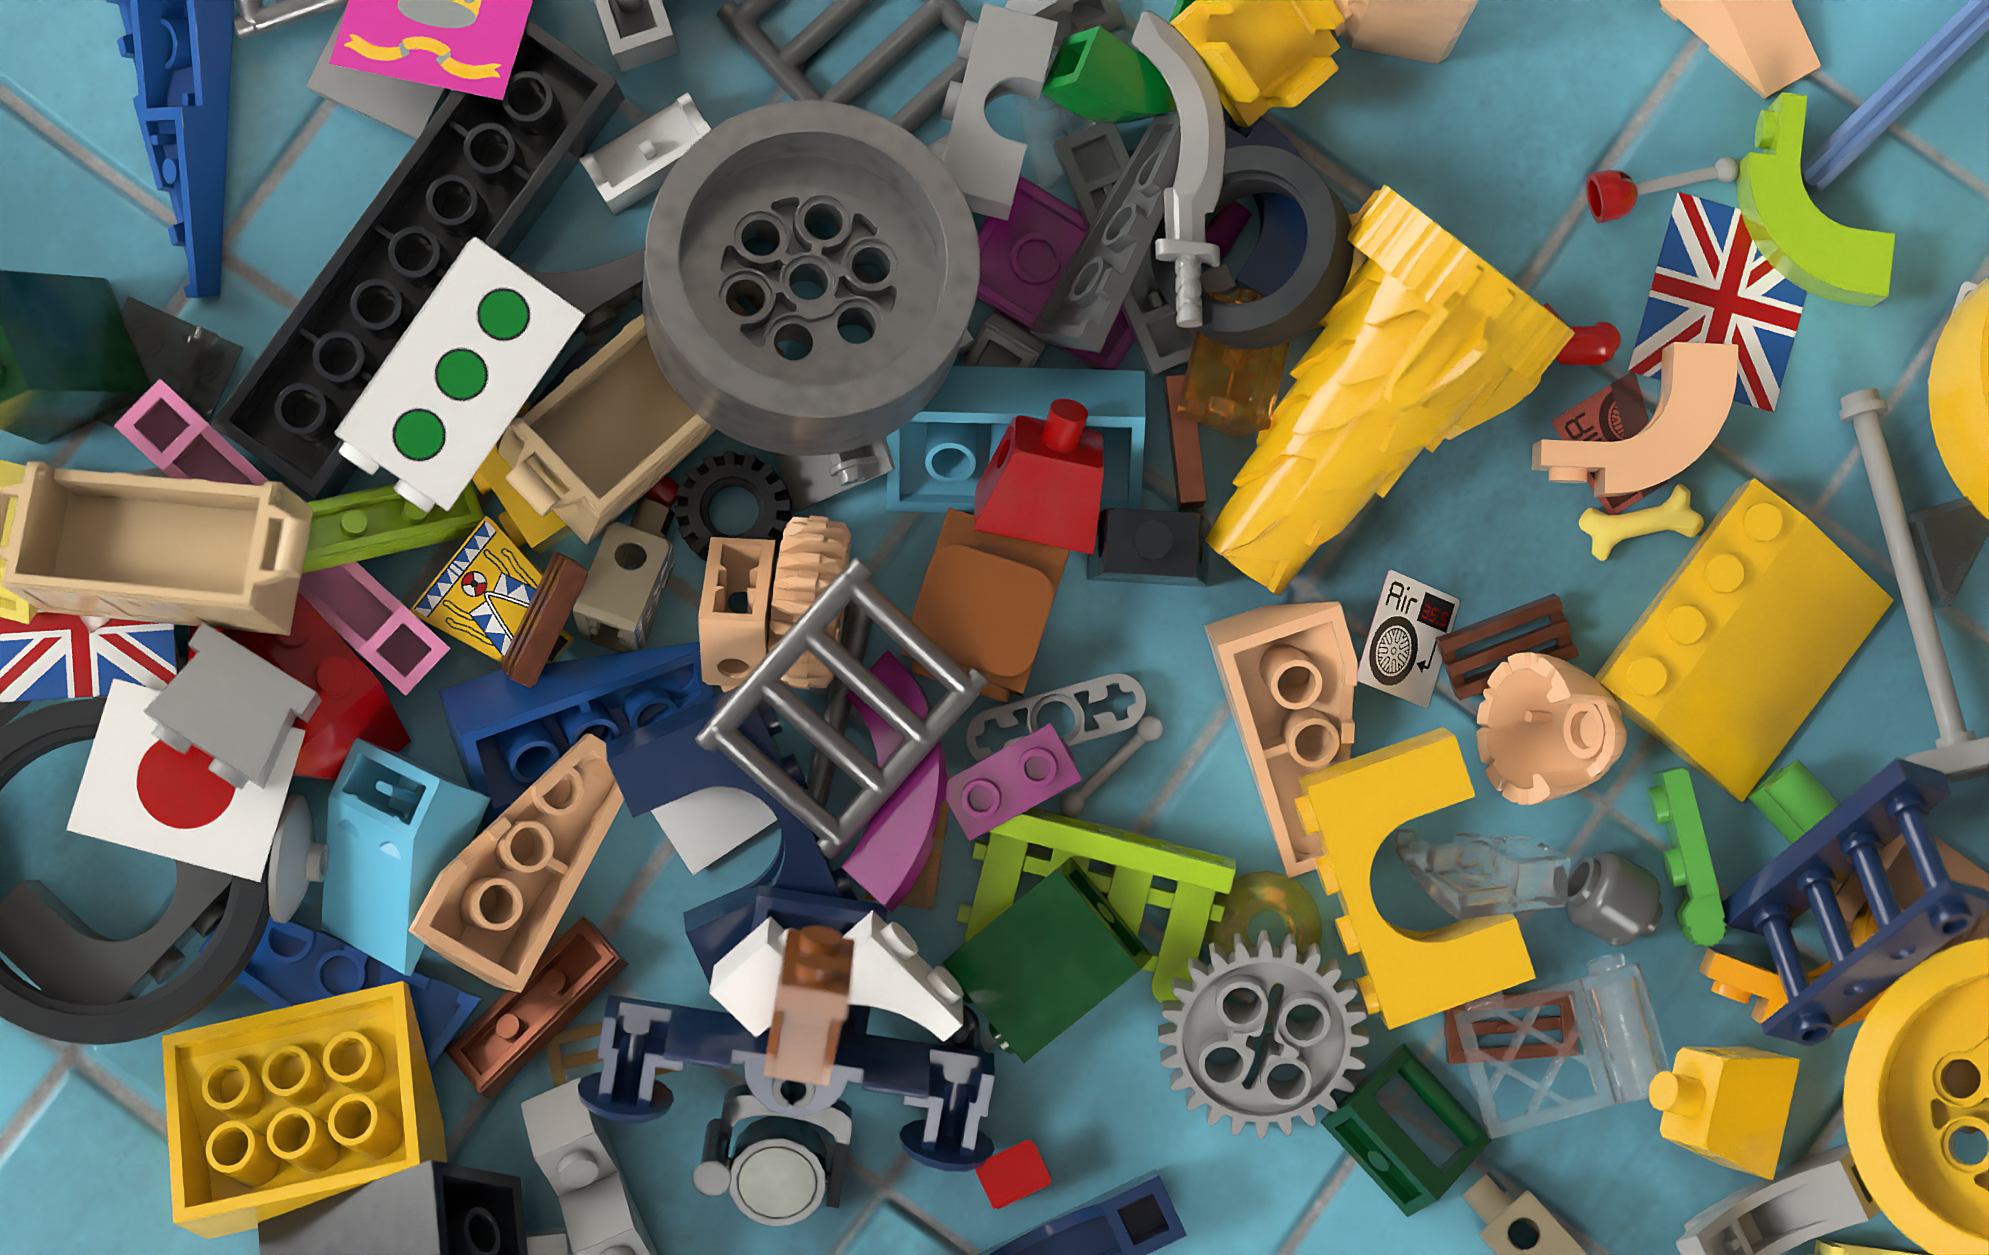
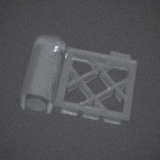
(1615, 1032)

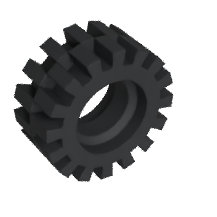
(727, 472)

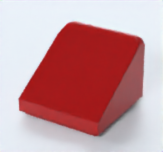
(1013, 1174)

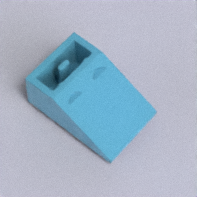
(387, 842)

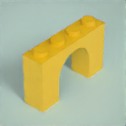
(1352, 813)

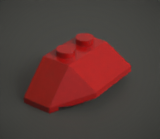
(350, 693)

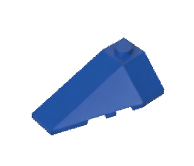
(517, 732)

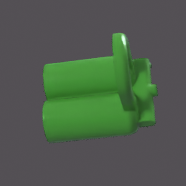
(1793, 800)

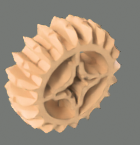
(808, 561)

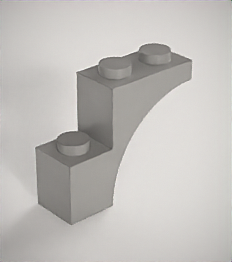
(585, 1174)

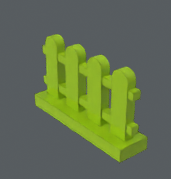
(1128, 889)

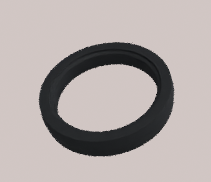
(171, 1004)

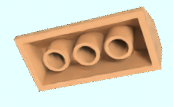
(1404, 27)

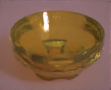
(1261, 892)

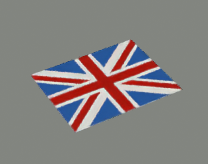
(1719, 291)
(63, 660)

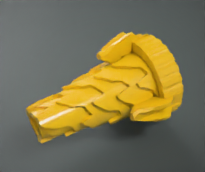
(1406, 357)

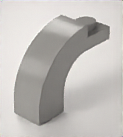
(1783, 1212)

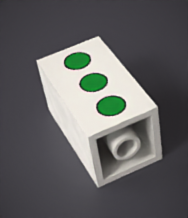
(457, 377)

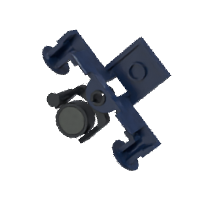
(780, 1161)

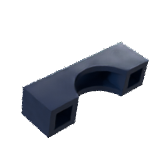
(1120, 1222)

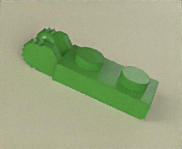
(1689, 859)

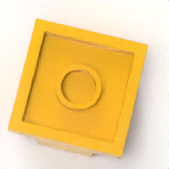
(1263, 50)

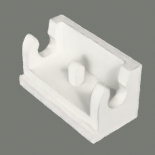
(644, 155)

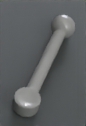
(1147, 729)

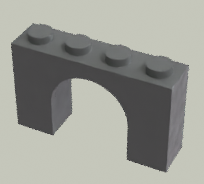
(92, 969)

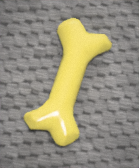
(1671, 515)

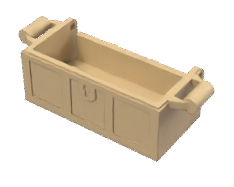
(603, 435)
(156, 548)

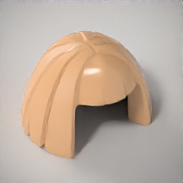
(1546, 729)

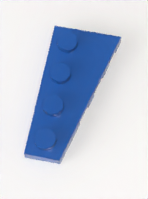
(306, 965)

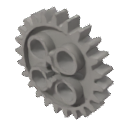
(1317, 1047)

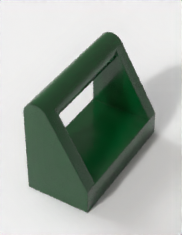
(1387, 1150)

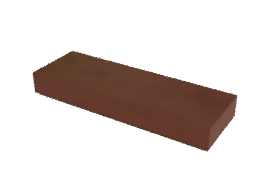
(525, 1022)

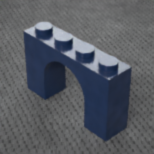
(667, 764)

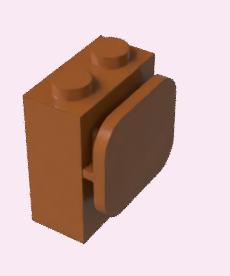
(988, 602)

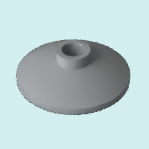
(294, 859)

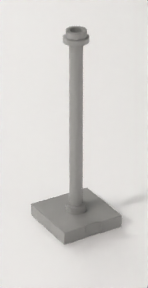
(1958, 750)

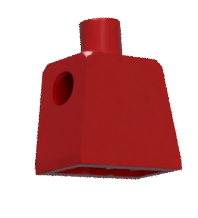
(1044, 481)

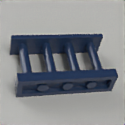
(1810, 873)

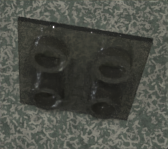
(181, 355)

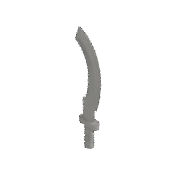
(1199, 164)

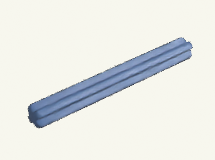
(1895, 96)

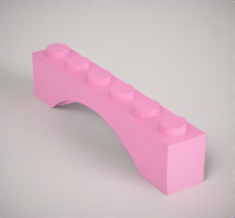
(343, 594)

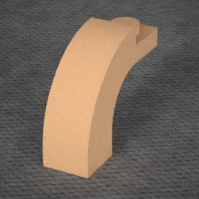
(1691, 409)

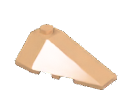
(1752, 38)
(1292, 701)
(514, 881)

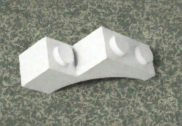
(884, 976)

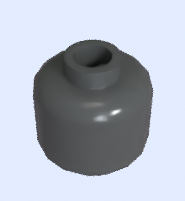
(1613, 898)

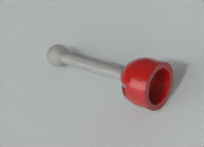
(1614, 193)

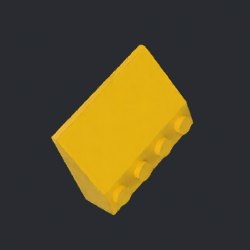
(1743, 639)
(296, 1107)

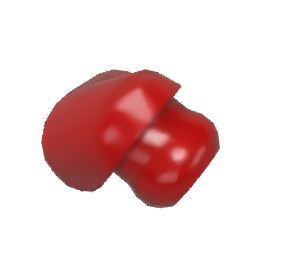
(1589, 344)

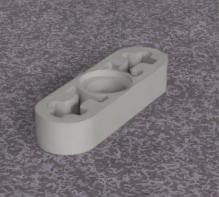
(1097, 692)

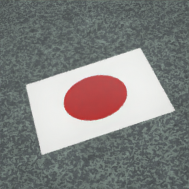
(171, 802)

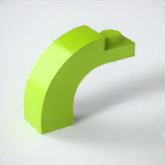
(1791, 231)

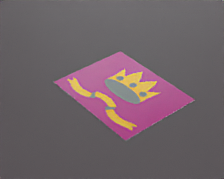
(434, 42)

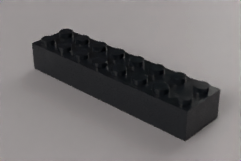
(471, 173)

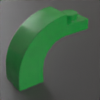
(1107, 78)

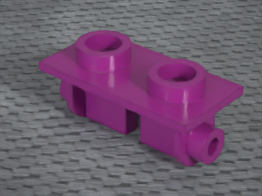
(1011, 781)

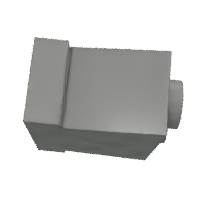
(230, 708)

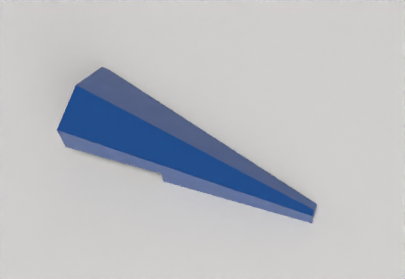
(183, 114)

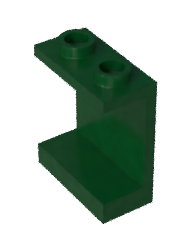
(1047, 961)

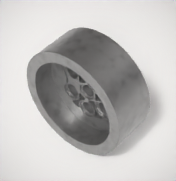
(769, 180)

